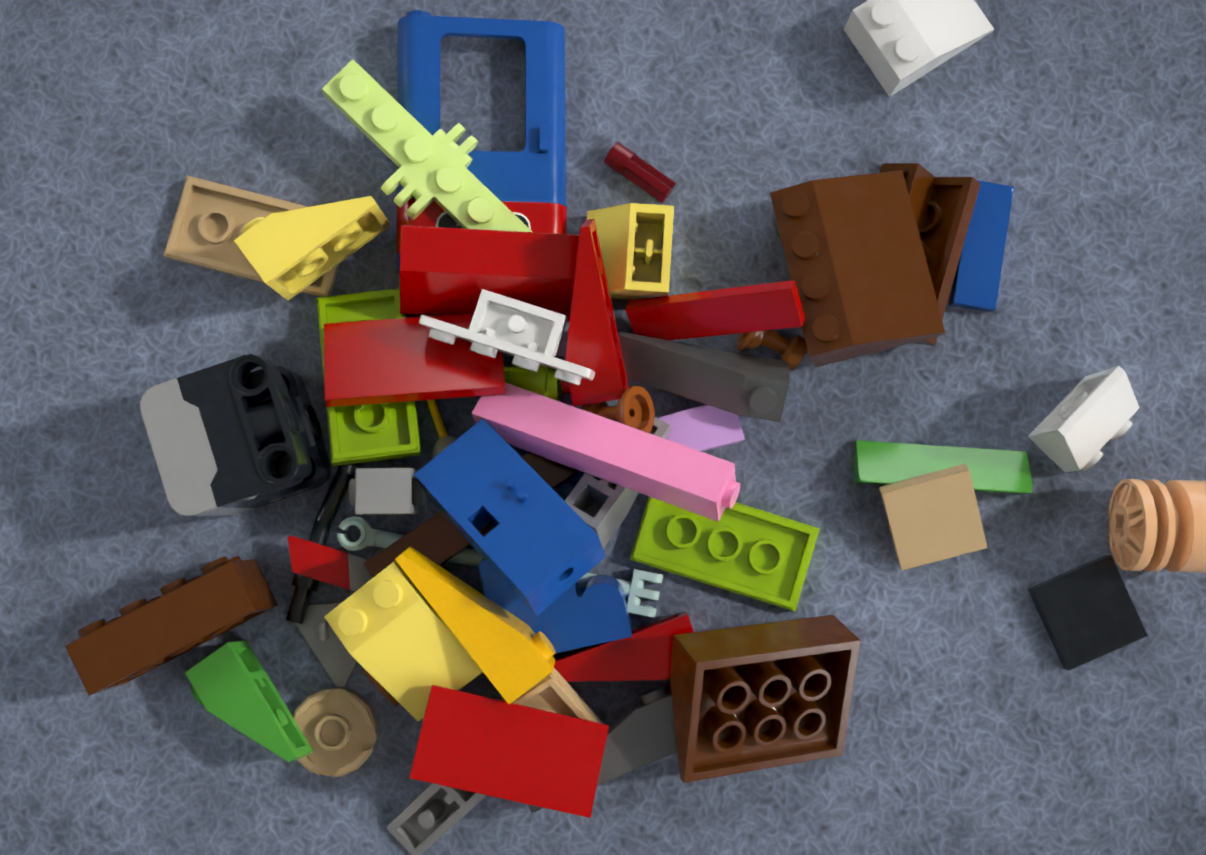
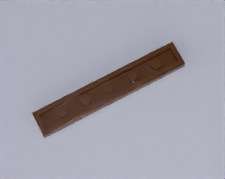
(441, 540)

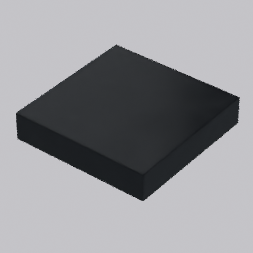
(1087, 612)

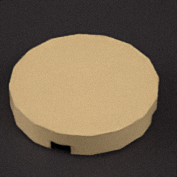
(345, 722)

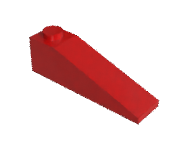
(593, 328)
(629, 659)

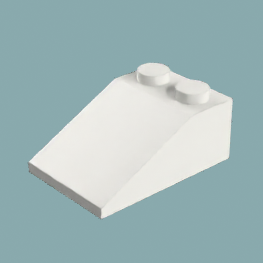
(913, 36)

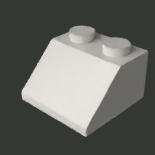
(1087, 420)

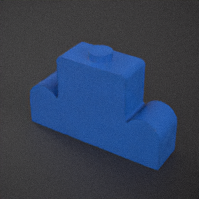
(576, 618)

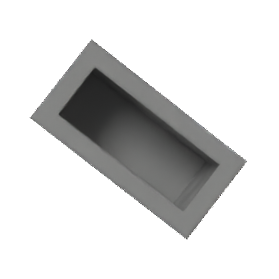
(387, 492)

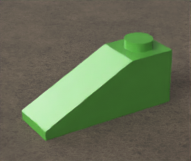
(242, 695)

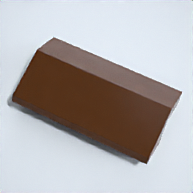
(942, 218)

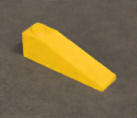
(492, 636)

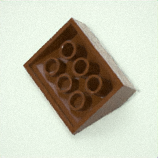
(857, 265)
(761, 695)

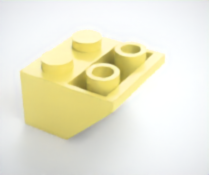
(636, 248)

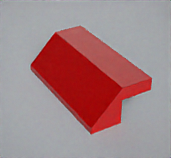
(450, 267)

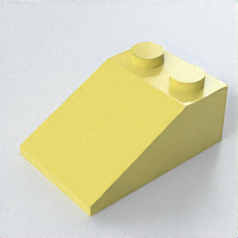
(305, 243)
(401, 640)

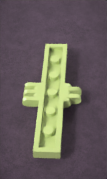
(428, 164)

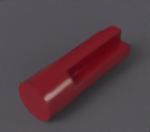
(639, 172)

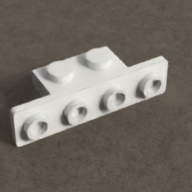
(514, 329)

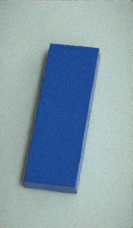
(983, 250)

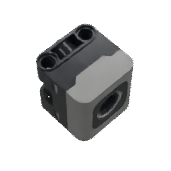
(234, 437)

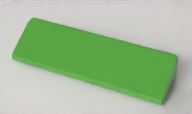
(989, 468)

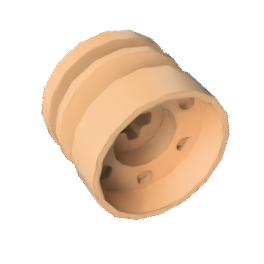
(1158, 525)

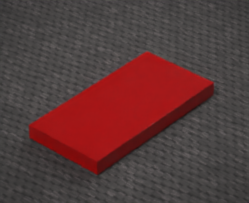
(401, 363)
(509, 751)

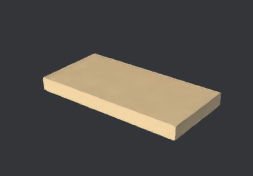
(211, 220)

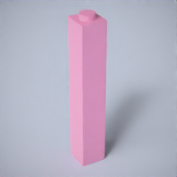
(612, 451)

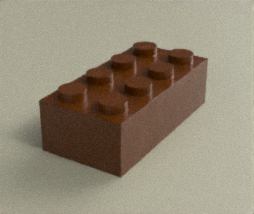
(170, 625)

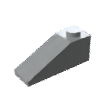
(603, 502)
(431, 816)

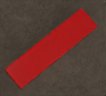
(717, 312)

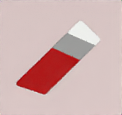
(327, 564)

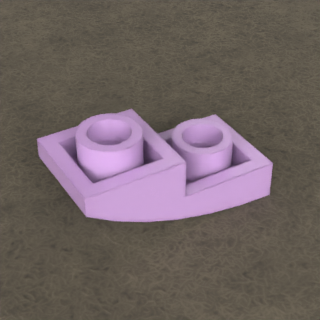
(704, 428)

